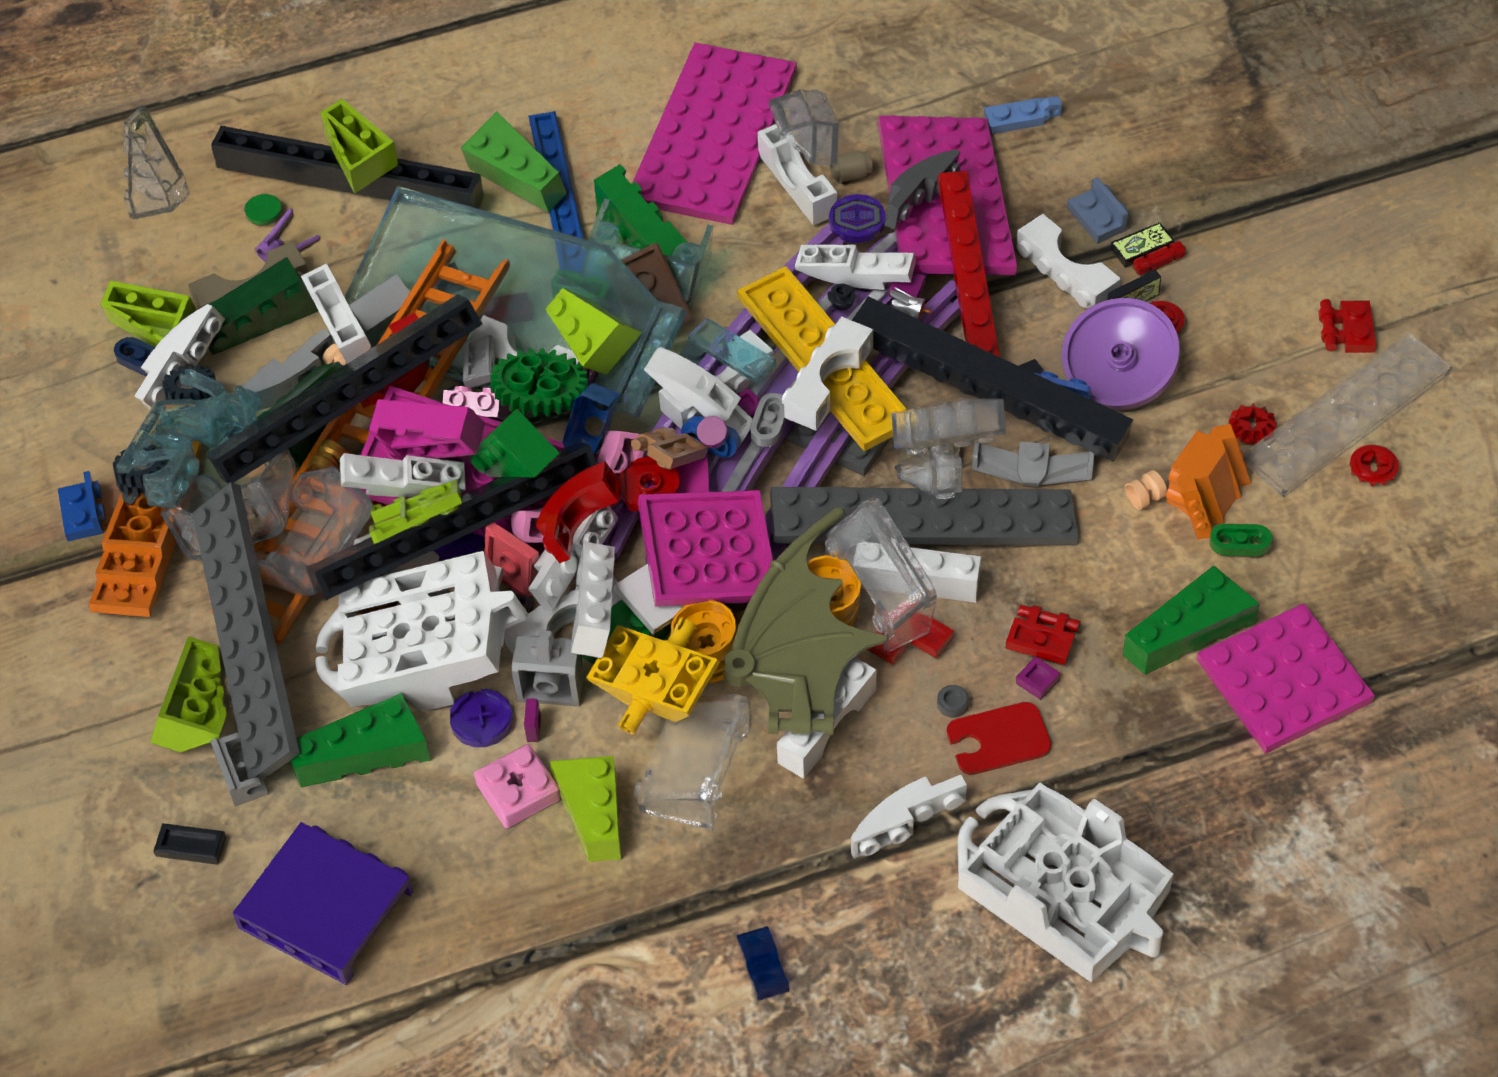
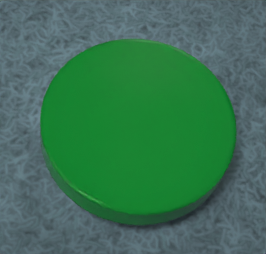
(263, 209)

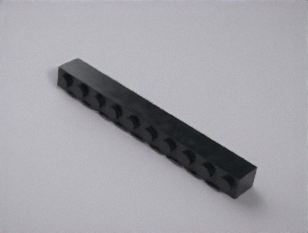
(318, 166)
(992, 377)
(344, 389)
(477, 510)

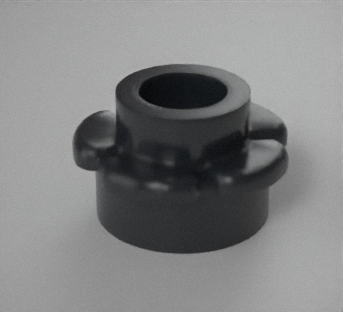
(841, 296)

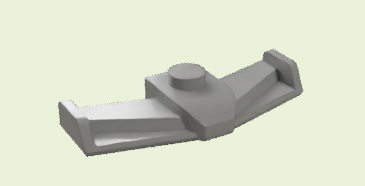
(1032, 464)

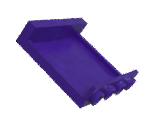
(321, 901)

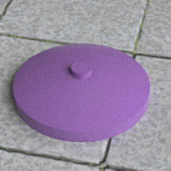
(1122, 352)

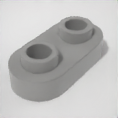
(767, 421)

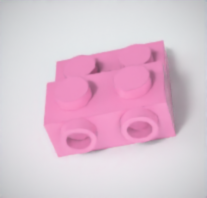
(481, 402)

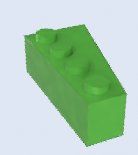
(513, 163)

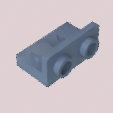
(1099, 212)

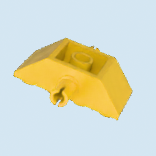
(653, 674)

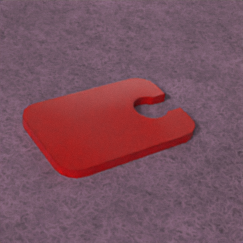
(1005, 736)

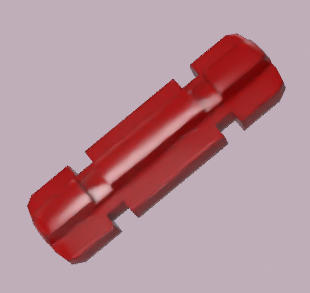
(1159, 258)

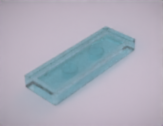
(732, 350)

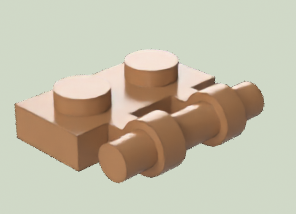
(669, 448)

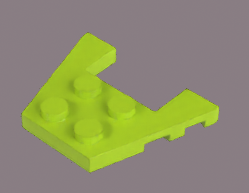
(415, 510)

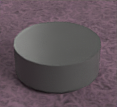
(952, 701)

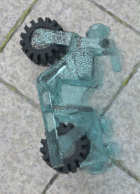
(161, 452)

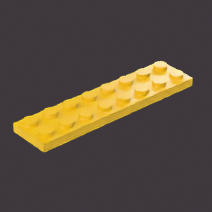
(800, 325)

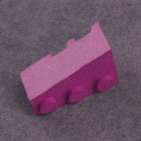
(426, 429)

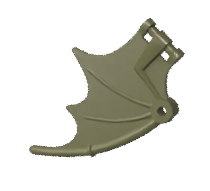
(792, 641)

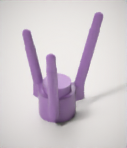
(273, 241)

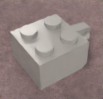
(547, 670)

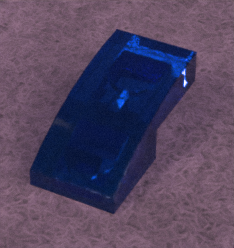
(762, 963)

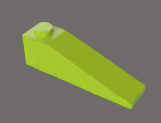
(194, 701)

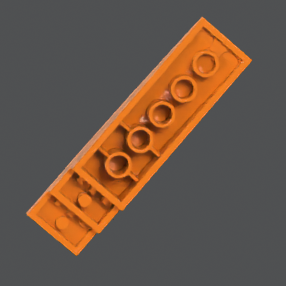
(134, 557)

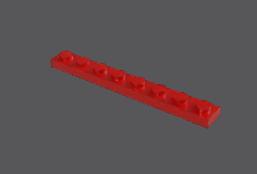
(967, 261)

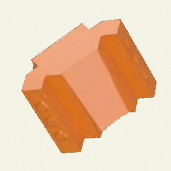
(1207, 478)

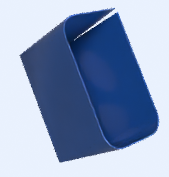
(576, 429)

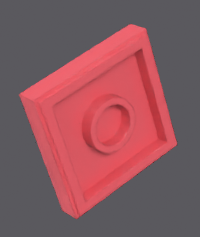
(513, 556)

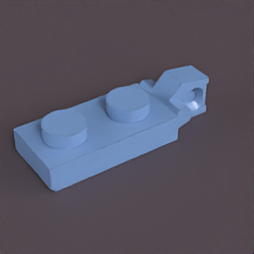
(1022, 114)

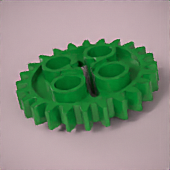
(520, 375)

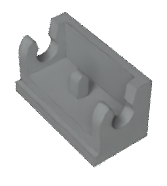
(380, 302)
(234, 770)

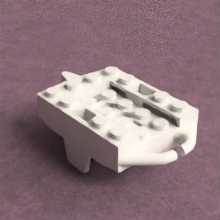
(422, 647)
(1060, 834)

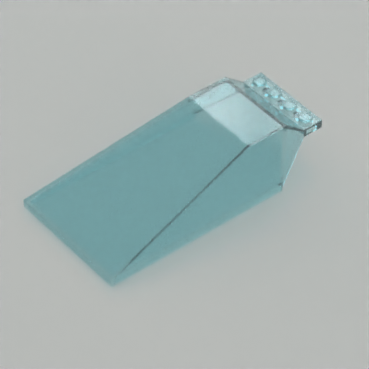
(539, 268)

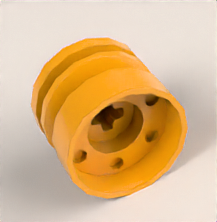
(846, 600)
(714, 631)

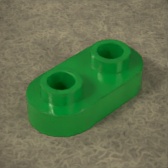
(1240, 539)

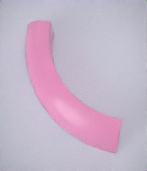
(618, 455)

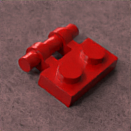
(1356, 324)
(1041, 640)

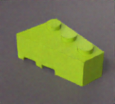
(357, 144)
(145, 310)
(591, 331)
(591, 801)

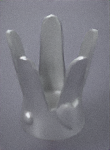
(908, 304)

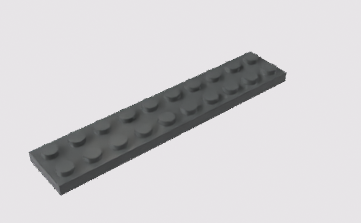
(966, 519)
(245, 633)

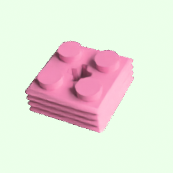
(514, 803)

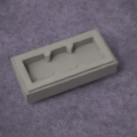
(478, 361)

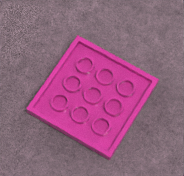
(704, 546)
(1285, 678)

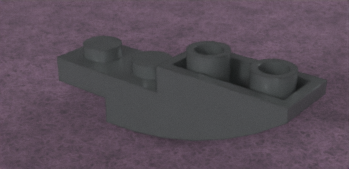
(918, 184)

